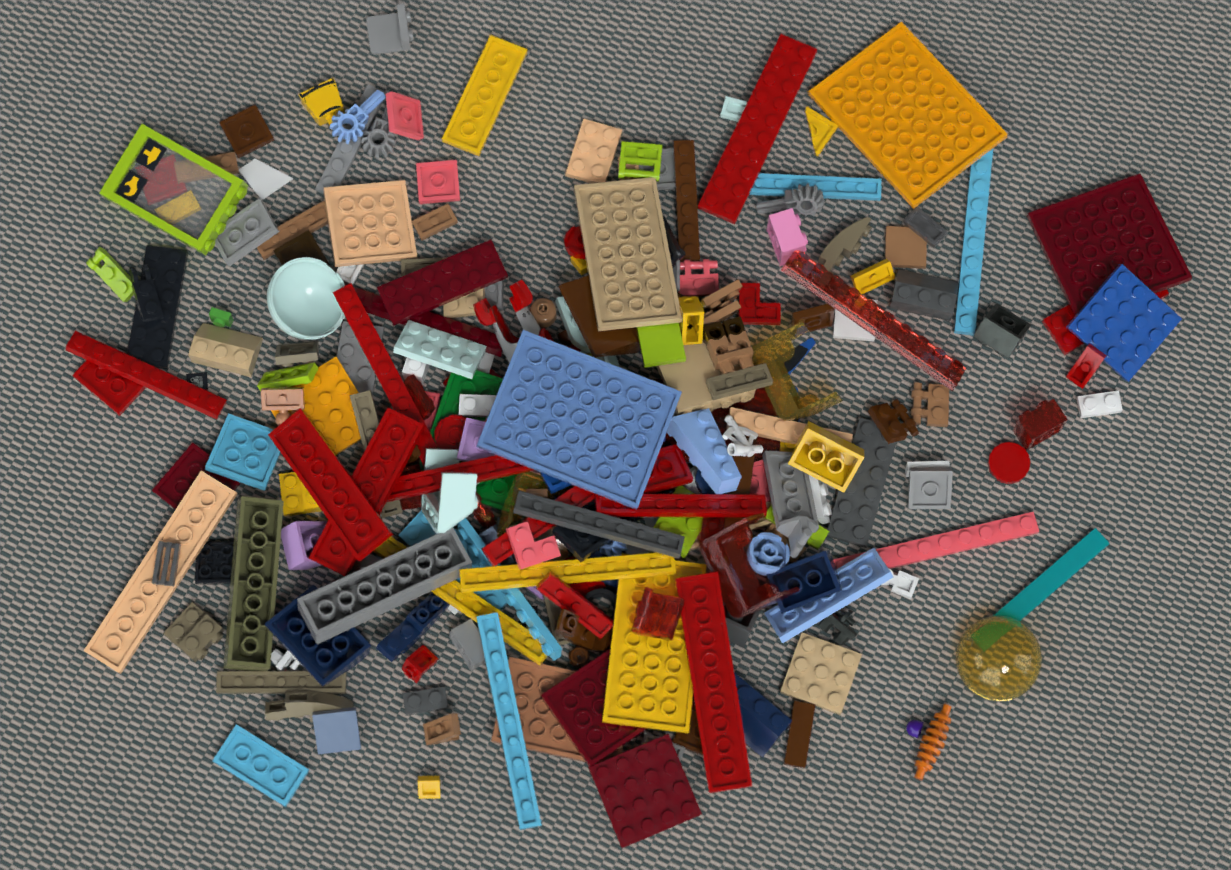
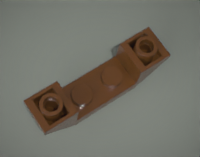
(574, 632)

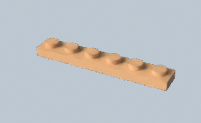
(774, 427)

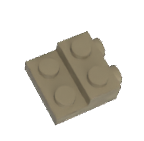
(194, 632)

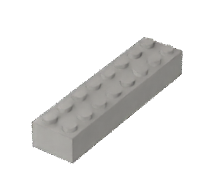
(383, 585)

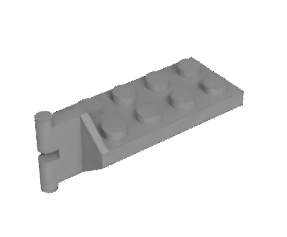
(790, 500)

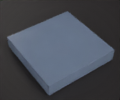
(336, 730)

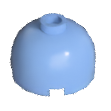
(767, 553)

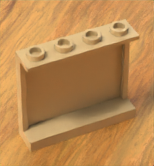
(691, 380)

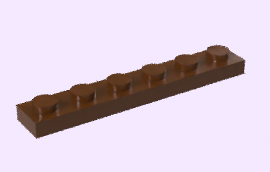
(686, 199)

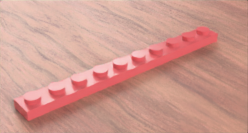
(953, 541)

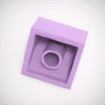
(298, 542)

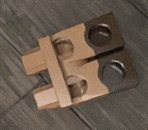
(728, 345)

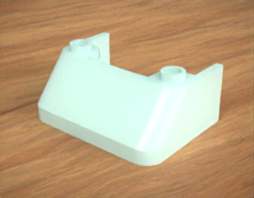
(457, 493)

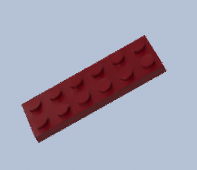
(442, 282)

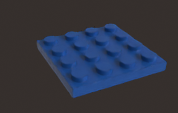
(1124, 322)

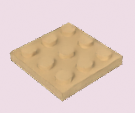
(821, 673)

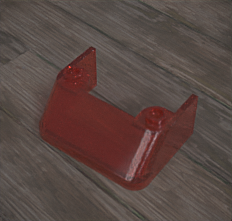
(737, 579)

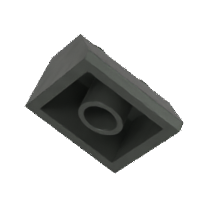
(1001, 330)

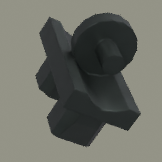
(845, 633)

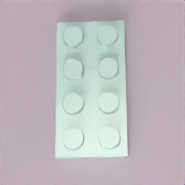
(439, 349)

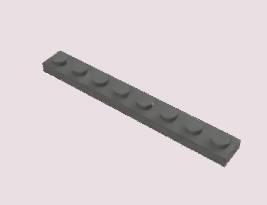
(598, 524)

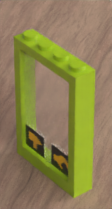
(174, 189)

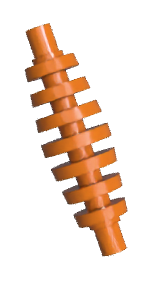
(933, 742)

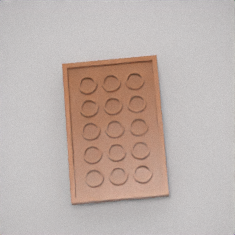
(539, 726)

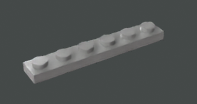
(345, 153)

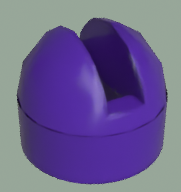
(914, 728)

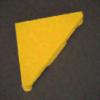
(820, 129)

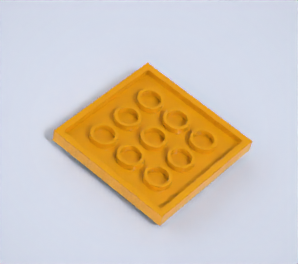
(330, 406)

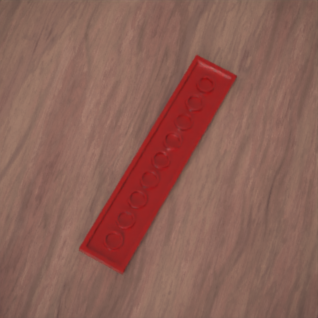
(757, 129)
(714, 683)

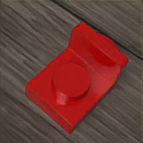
(419, 663)

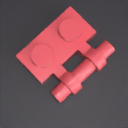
(698, 284)

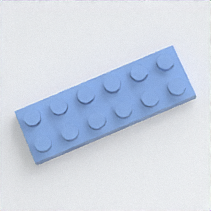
(855, 579)

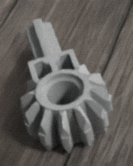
(379, 131)
(803, 200)

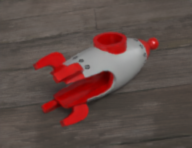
(491, 316)

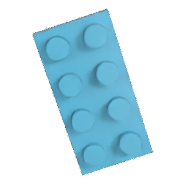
(260, 765)

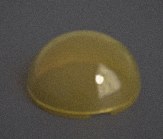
(998, 658)

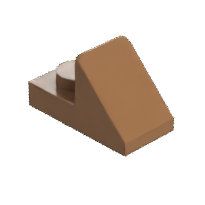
(442, 729)

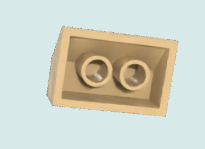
(225, 349)

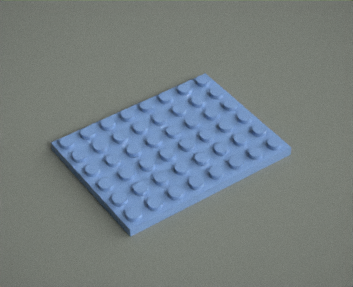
(579, 419)

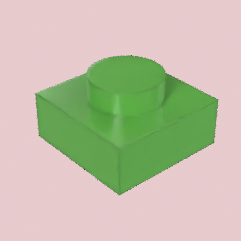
(220, 318)

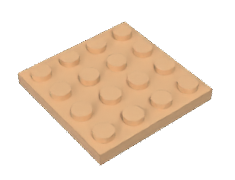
(369, 223)

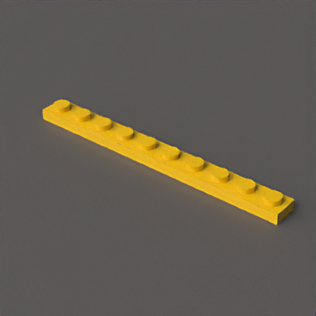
(568, 570)
(474, 606)

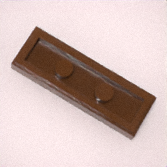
(799, 734)

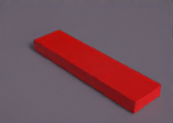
(571, 600)

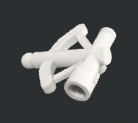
(741, 445)

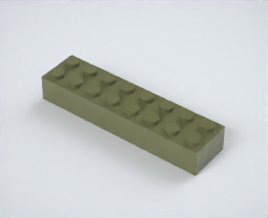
(253, 584)

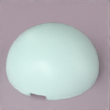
(303, 298)

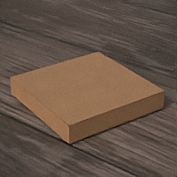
(905, 248)

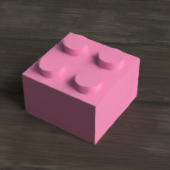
(786, 234)

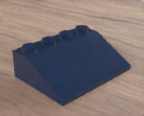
(322, 660)

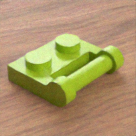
(640, 154)

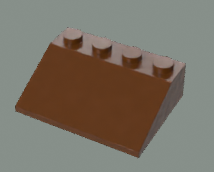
(600, 343)

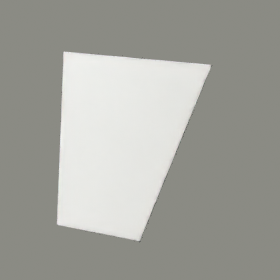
(263, 178)

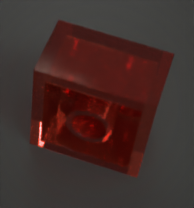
(1039, 424)

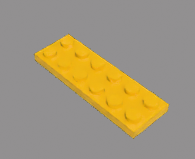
(484, 95)

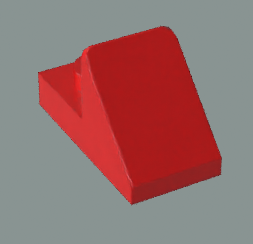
(1086, 366)

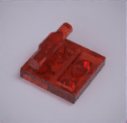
(657, 615)

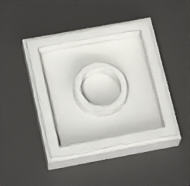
(847, 329)

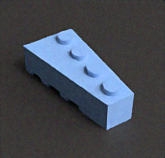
(706, 448)

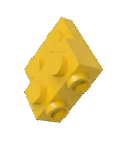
(295, 496)

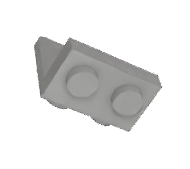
(390, 32)

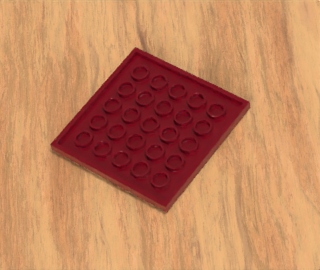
(1108, 228)

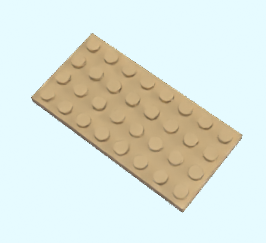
(627, 254)

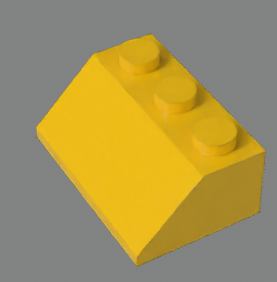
(826, 456)

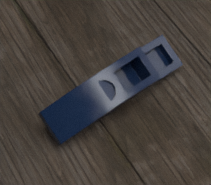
(413, 627)

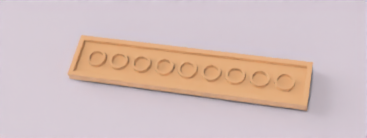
(143, 601)

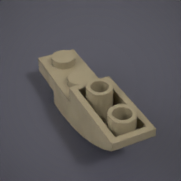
(845, 244)
(304, 703)

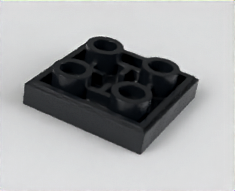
(214, 563)

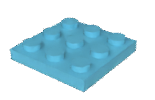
(244, 453)

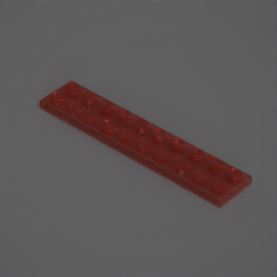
(874, 319)

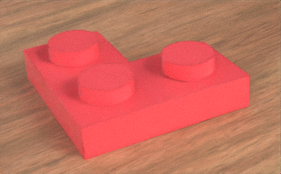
(530, 552)

